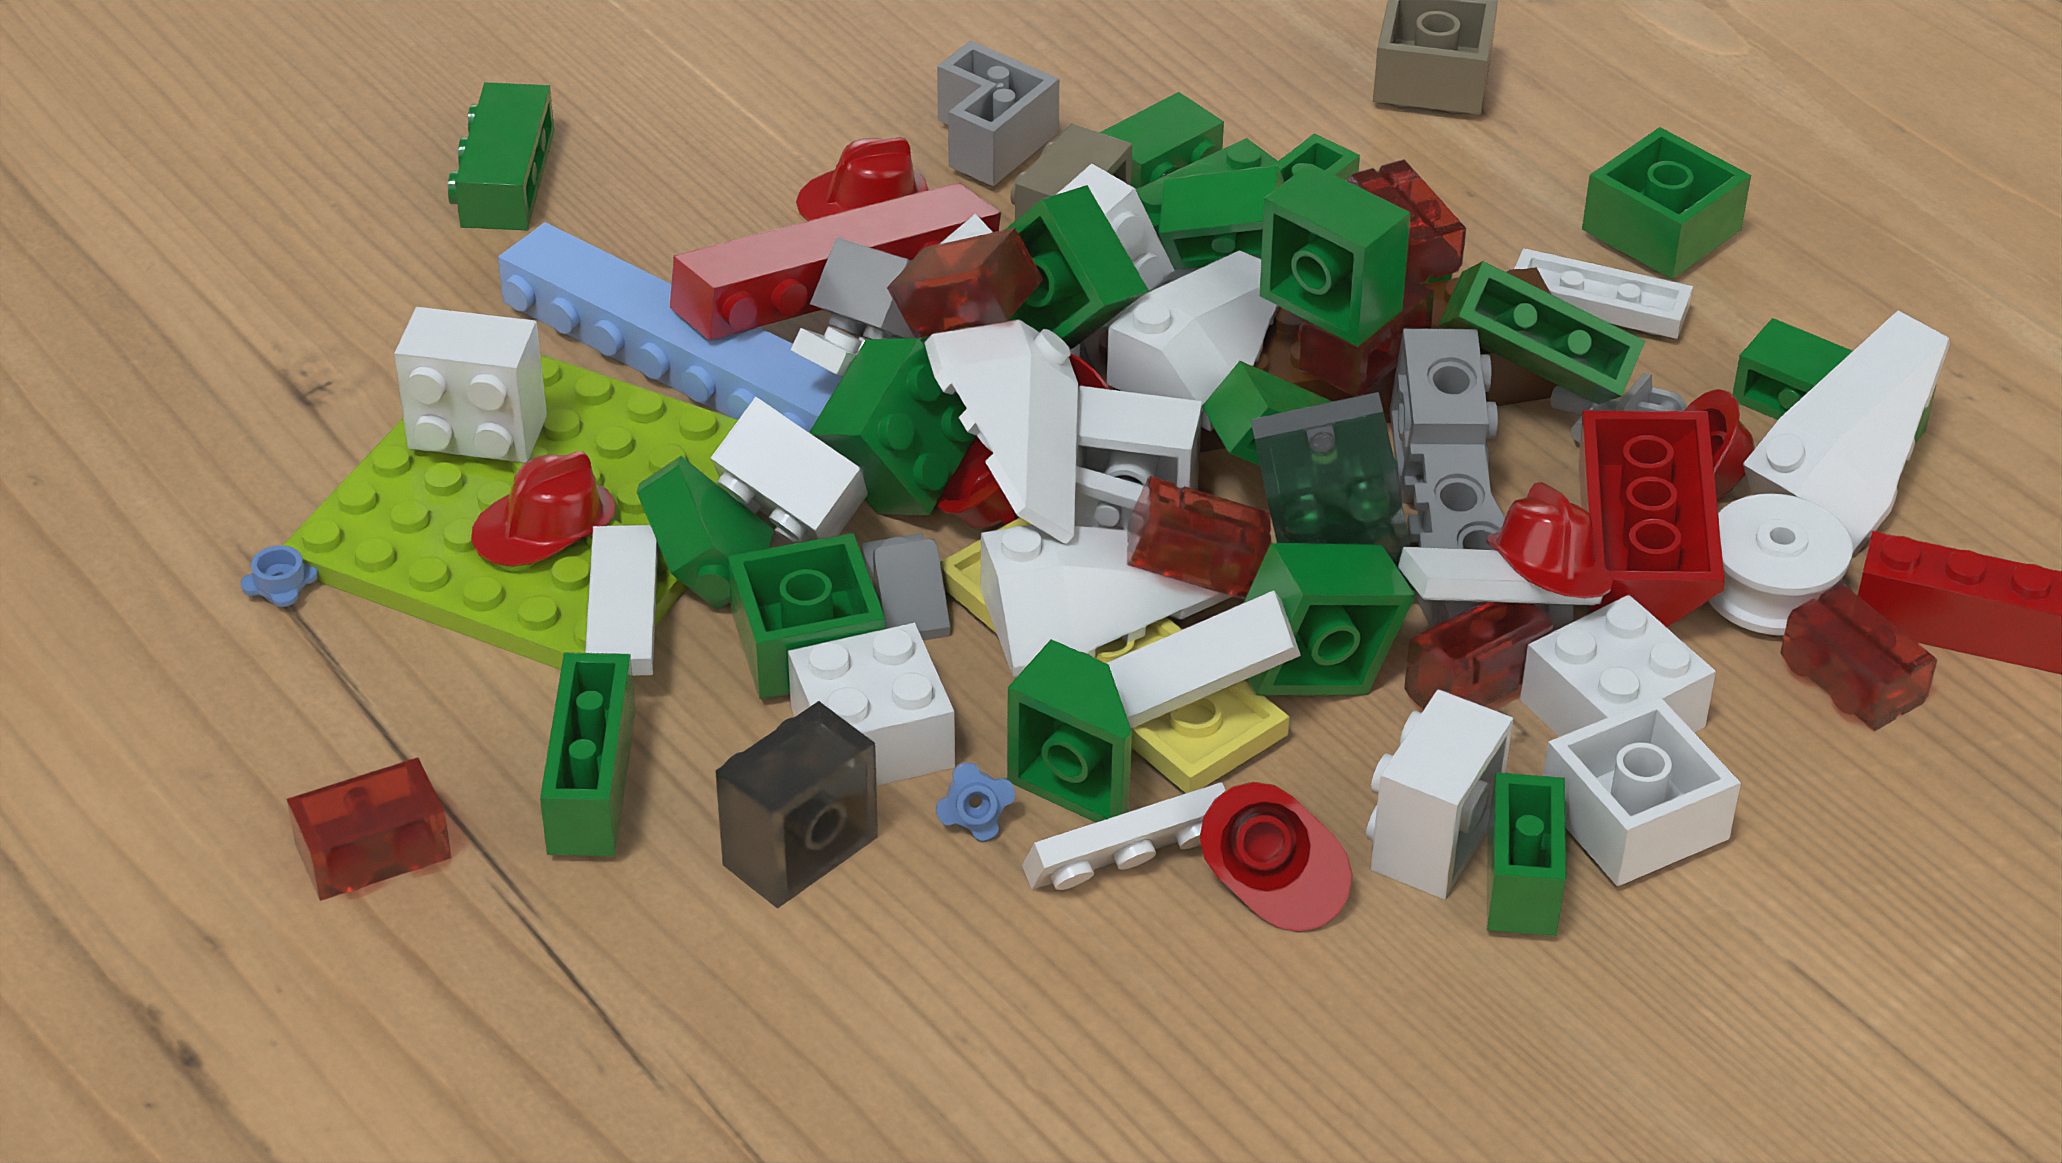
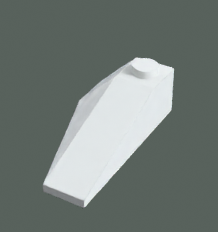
(1191, 332)
(1022, 409)
(1855, 428)
(1074, 591)

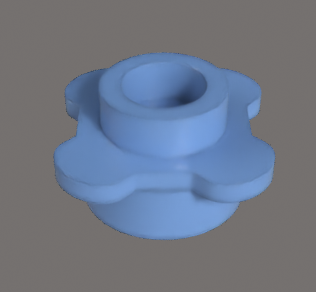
(278, 575)
(971, 782)

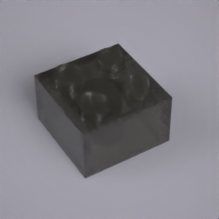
(797, 803)

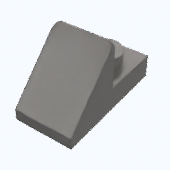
(909, 583)

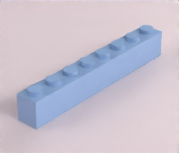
(631, 320)

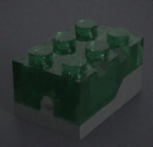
(1332, 476)

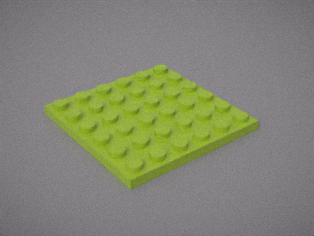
(407, 516)

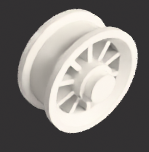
(1777, 558)

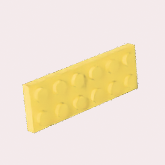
(1186, 744)

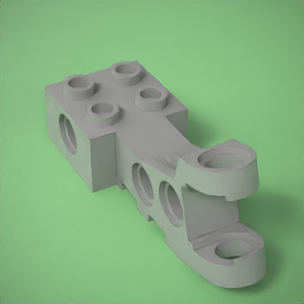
(1443, 451)

